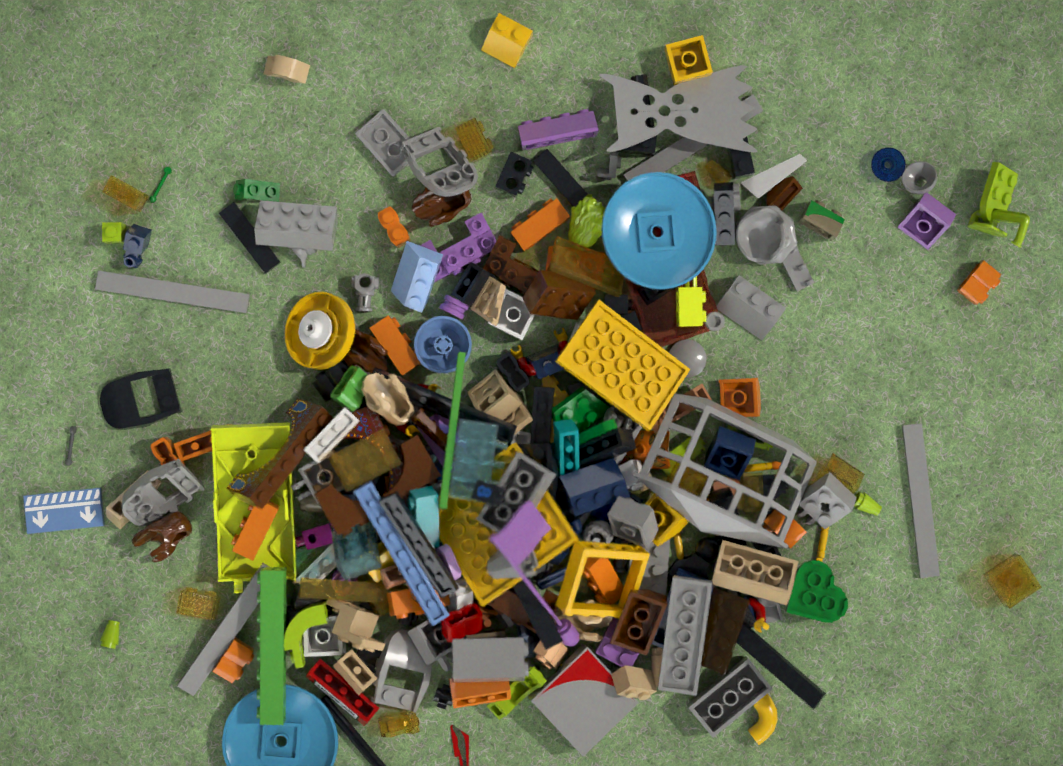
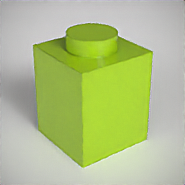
(113, 232)

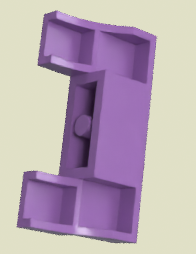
(466, 251)

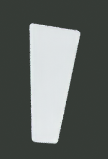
(766, 180)

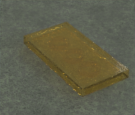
(585, 266)

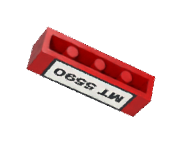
(341, 692)

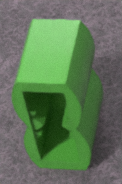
(348, 391)

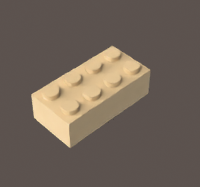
(754, 572)

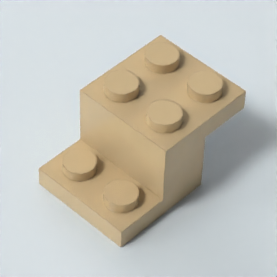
(500, 400)
(355, 625)

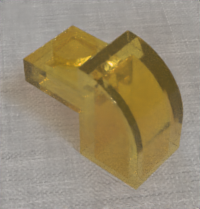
(398, 724)

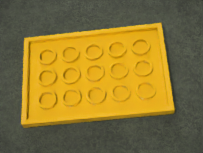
(623, 365)

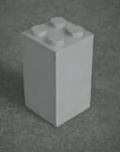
(489, 660)

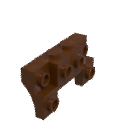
(508, 268)
(510, 605)

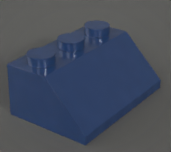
(593, 486)

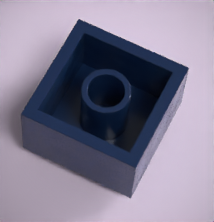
(729, 453)

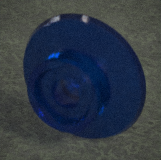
(896, 161)

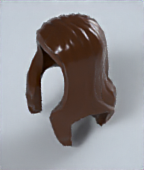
(439, 208)
(366, 353)
(165, 531)

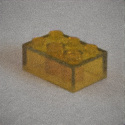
(364, 460)

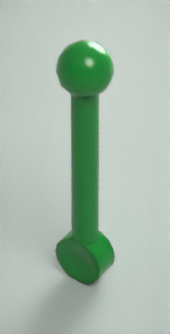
(167, 170)

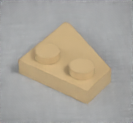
(490, 300)

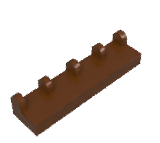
(431, 429)

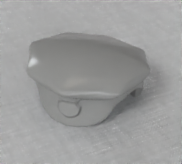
(765, 235)

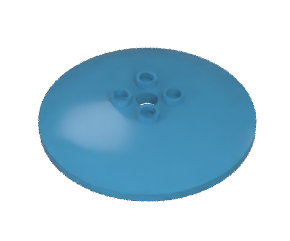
(685, 225)
(307, 728)

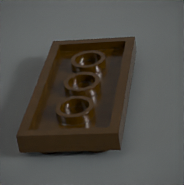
(722, 629)

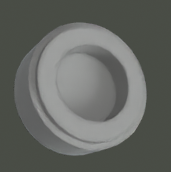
(714, 321)

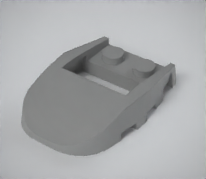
(449, 180)
(145, 504)
(400, 652)

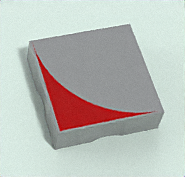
(582, 700)

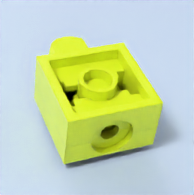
(689, 305)

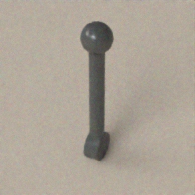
(68, 461)

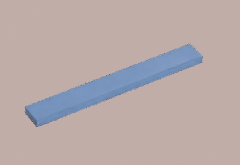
(401, 554)

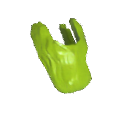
(586, 222)

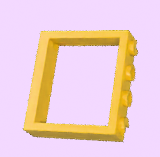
(574, 571)

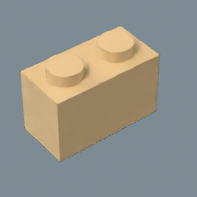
(355, 672)
(634, 682)

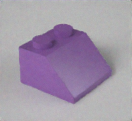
(927, 220)
(614, 653)

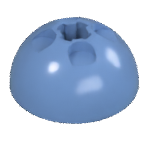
(433, 335)

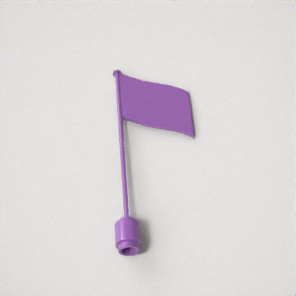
(517, 542)

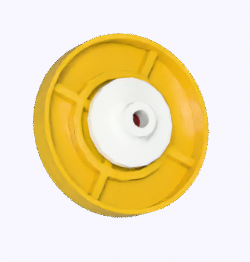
(319, 330)

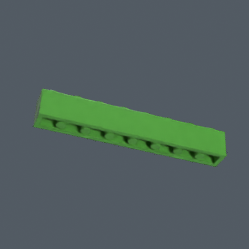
(271, 652)

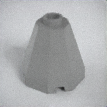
(500, 567)

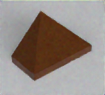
(783, 192)

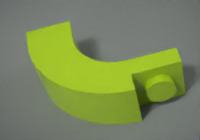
(309, 616)
(519, 691)

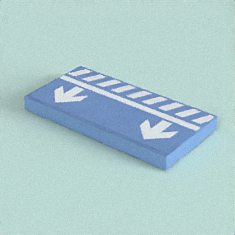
(64, 510)

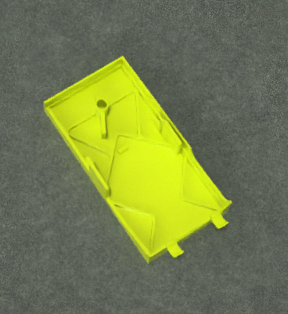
(244, 450)

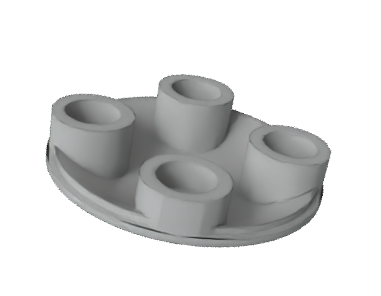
(691, 355)

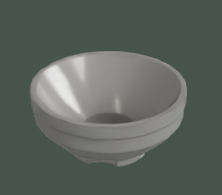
(918, 171)

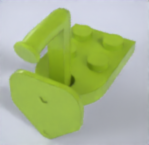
(995, 202)

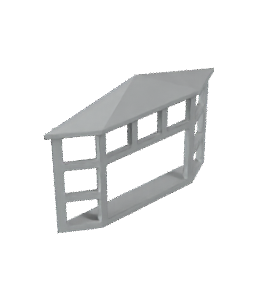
(698, 510)

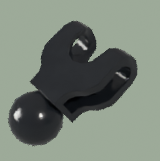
(698, 561)

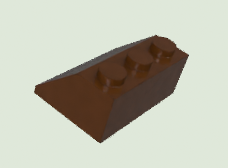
(639, 620)

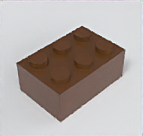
(557, 296)

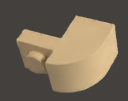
(287, 68)

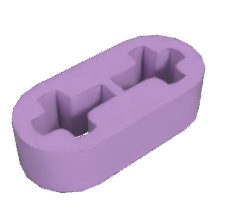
(449, 560)

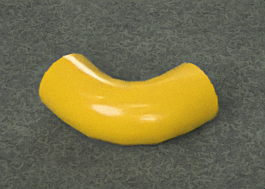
(767, 719)

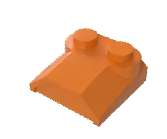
(741, 396)

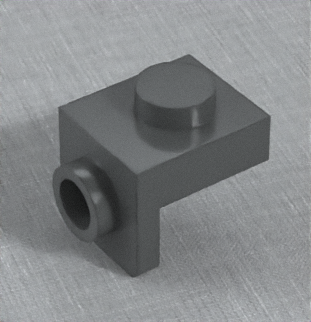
(614, 164)

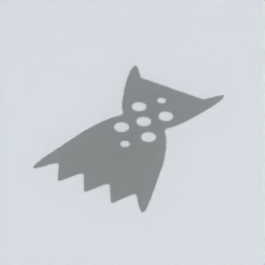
(714, 124)

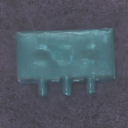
(474, 457)

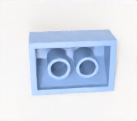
(416, 276)

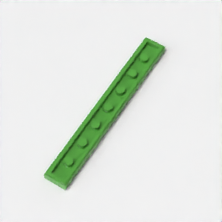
(452, 430)

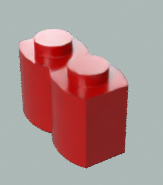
(462, 622)

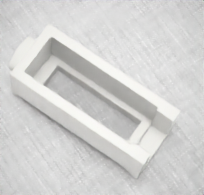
(461, 597)

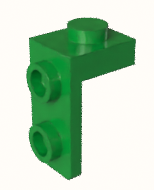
(256, 190)

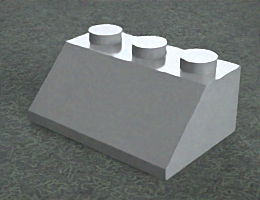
(750, 307)

